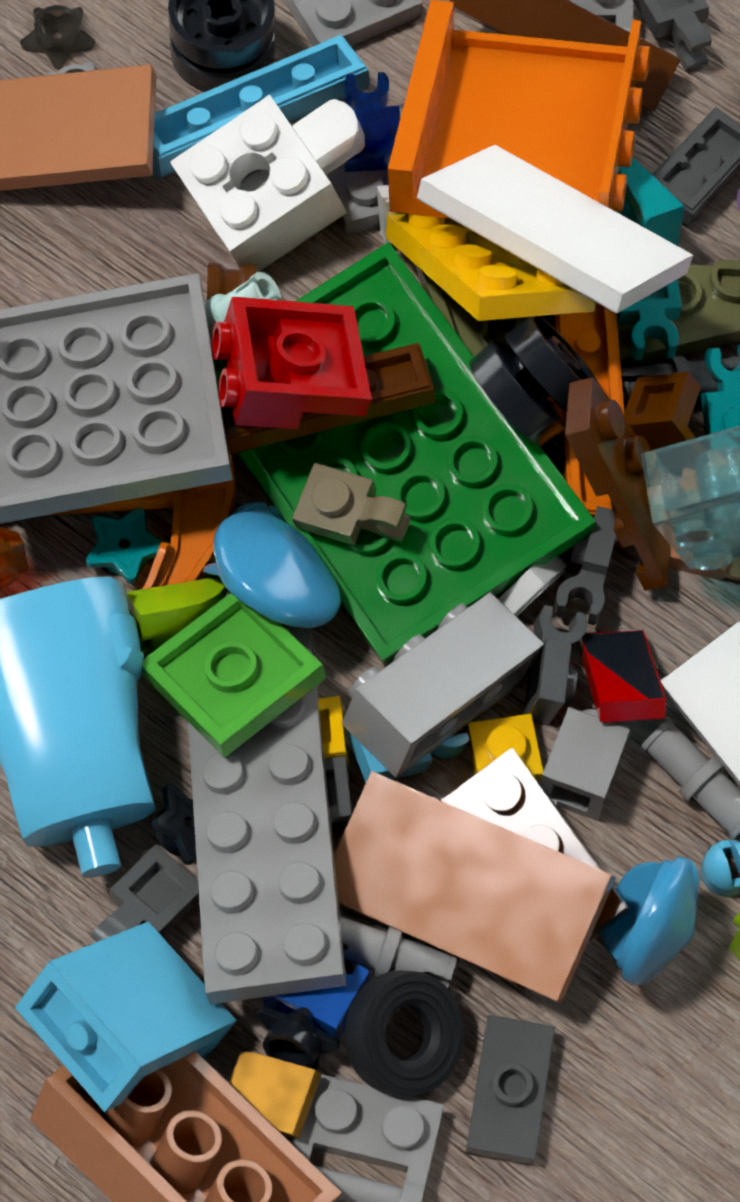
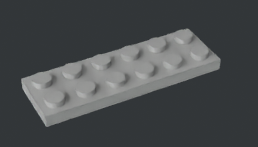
(267, 859)

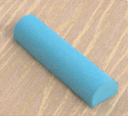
(294, 83)

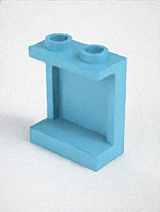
(122, 1012)

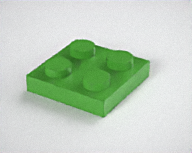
(232, 672)

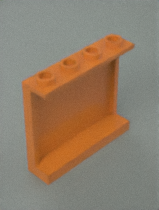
(535, 97)

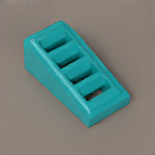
(651, 203)

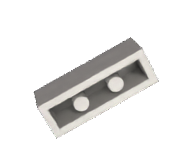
(440, 683)

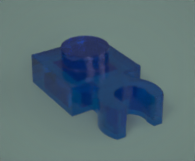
(377, 122)

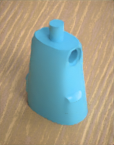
(73, 717)

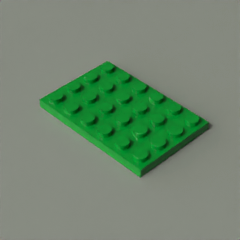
(474, 486)

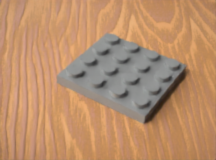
(108, 399)

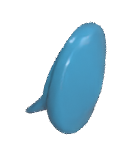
(274, 570)
(660, 918)

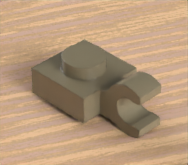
(343, 503)

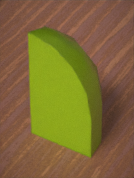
(170, 608)

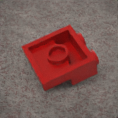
(289, 362)

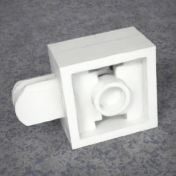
(291, 192)

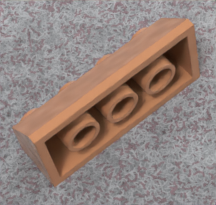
(177, 1141)

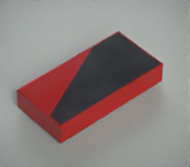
(622, 676)

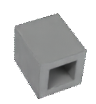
(583, 762)

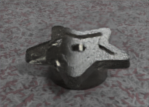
(54, 20)

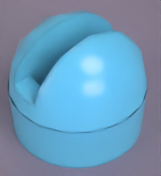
(716, 870)

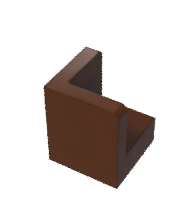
(662, 408)

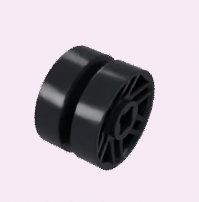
(220, 39)
(531, 377)

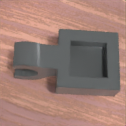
(684, 22)
(594, 556)
(551, 679)
(151, 891)

